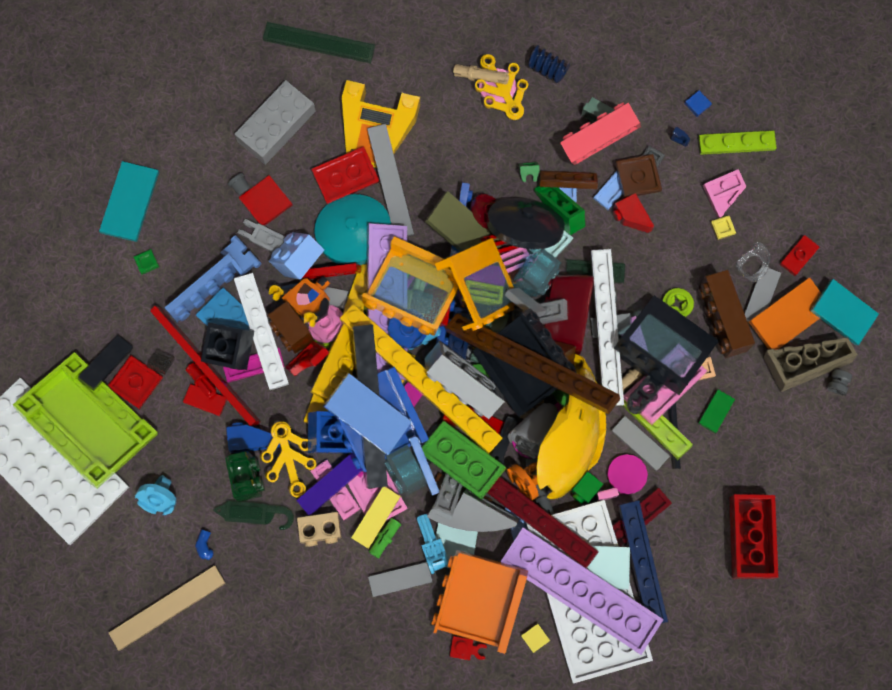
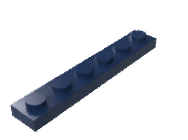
(642, 558)

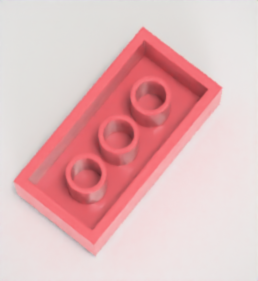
(601, 133)

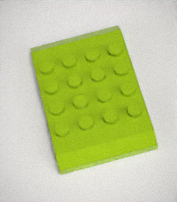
(84, 425)

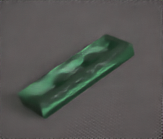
(579, 267)

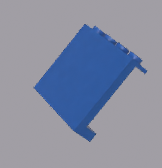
(394, 394)

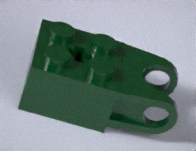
(244, 476)

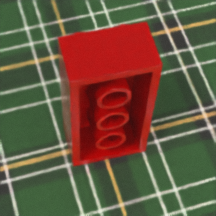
(753, 537)

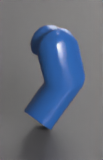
(201, 545)

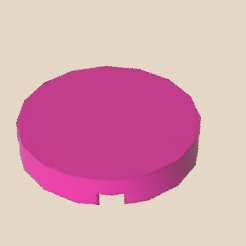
(627, 474)

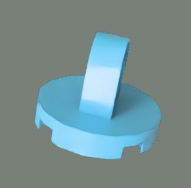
(156, 497)

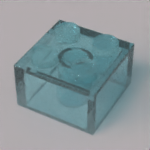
(537, 273)
(406, 471)

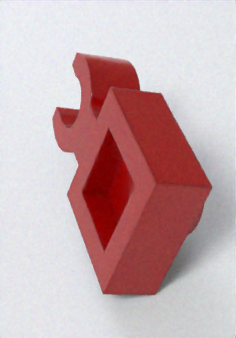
(463, 649)

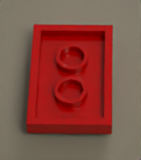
(345, 175)

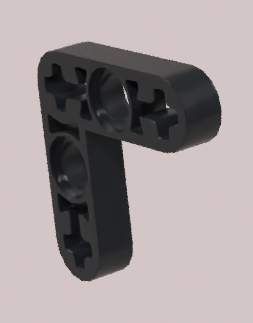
(649, 380)

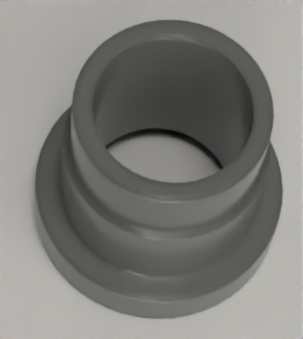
(239, 184)

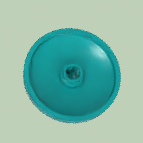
(343, 227)

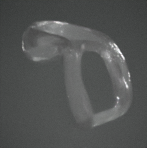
(760, 251)

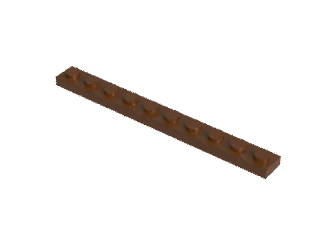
(535, 365)

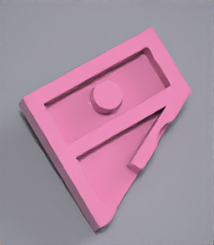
(724, 191)

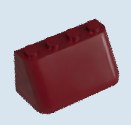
(577, 292)

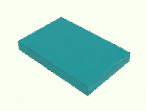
(844, 312)

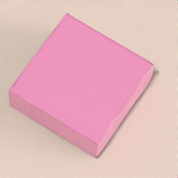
(607, 494)

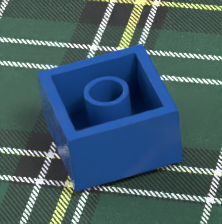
(323, 434)

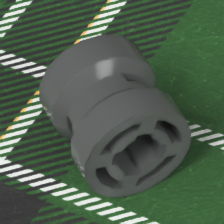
(839, 382)

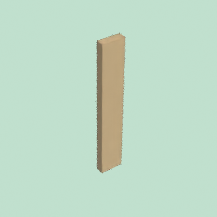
(167, 608)

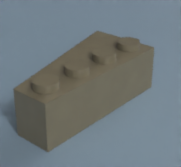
(803, 363)

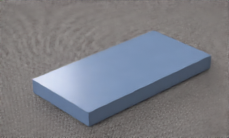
(367, 413)

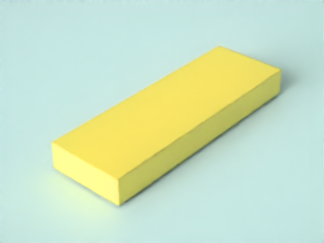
(376, 517)

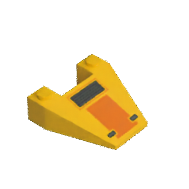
(362, 115)

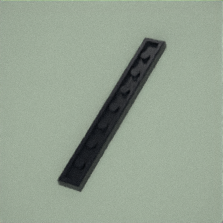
(367, 374)

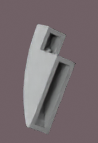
(477, 515)

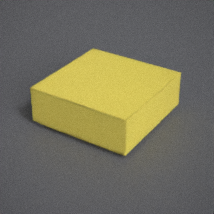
(723, 227)
(535, 638)

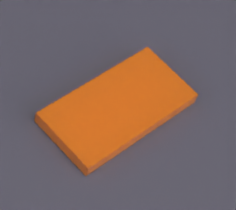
(787, 316)

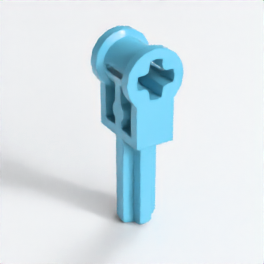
(433, 548)

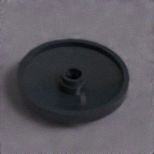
(525, 223)

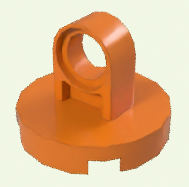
(524, 479)

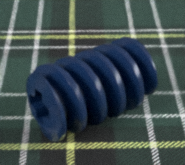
(548, 65)

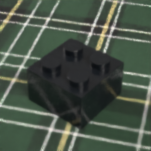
(227, 346)

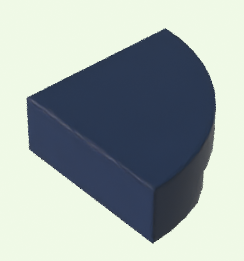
(680, 137)

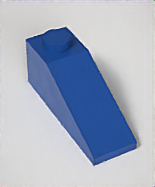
(247, 438)

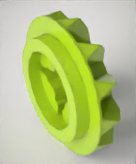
(680, 295)

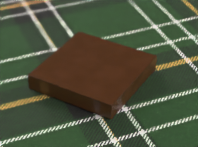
(638, 176)

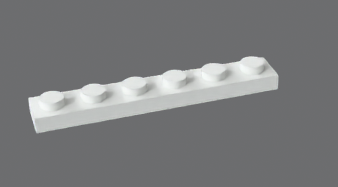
(263, 335)

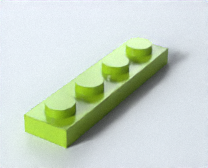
(737, 142)
(666, 434)

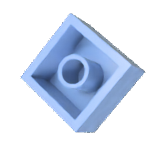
(296, 255)

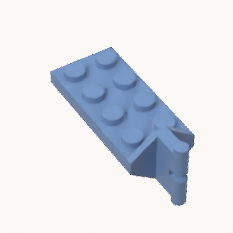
(209, 283)

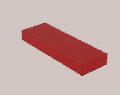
(333, 271)

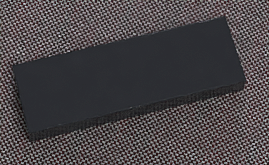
(105, 363)

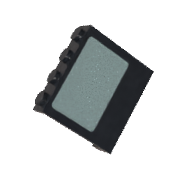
(666, 345)

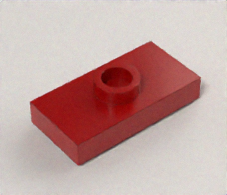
(799, 255)

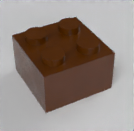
(293, 331)

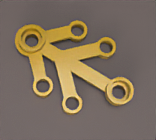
(503, 90)
(286, 456)

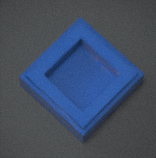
(698, 103)

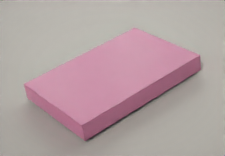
(366, 496)

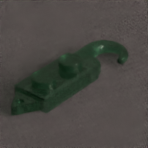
(253, 513)

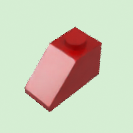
(632, 214)

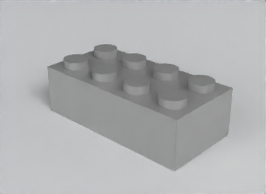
(275, 122)
(463, 380)

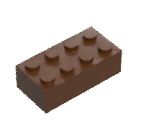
(726, 314)

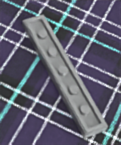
(389, 177)

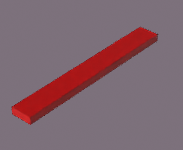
(207, 368)

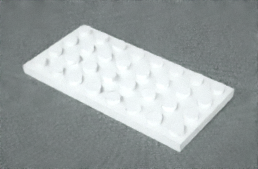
(46, 477)
(586, 646)

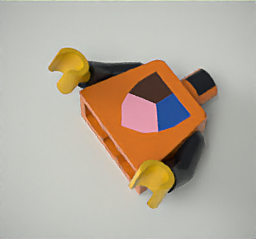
(305, 298)

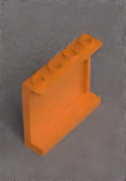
(480, 599)

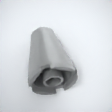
(533, 429)

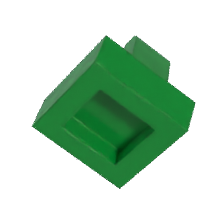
(529, 168)

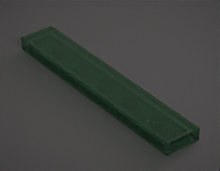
(319, 42)

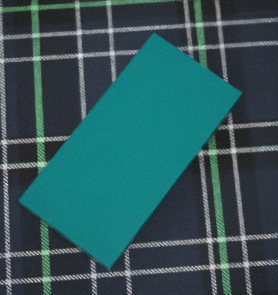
(129, 201)

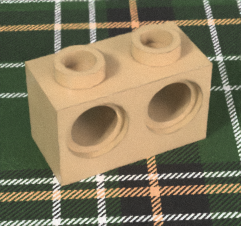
(319, 523)

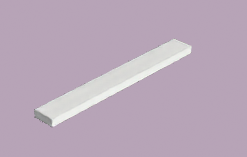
(606, 321)

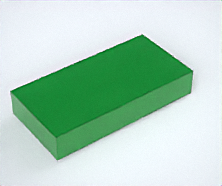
(716, 411)

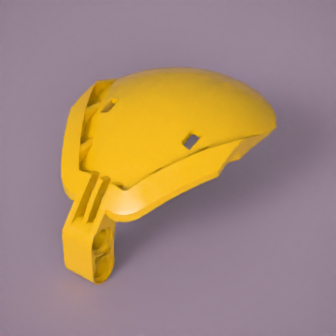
(571, 442)

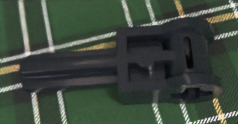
(501, 448)

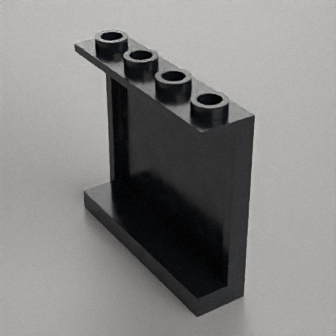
(517, 386)

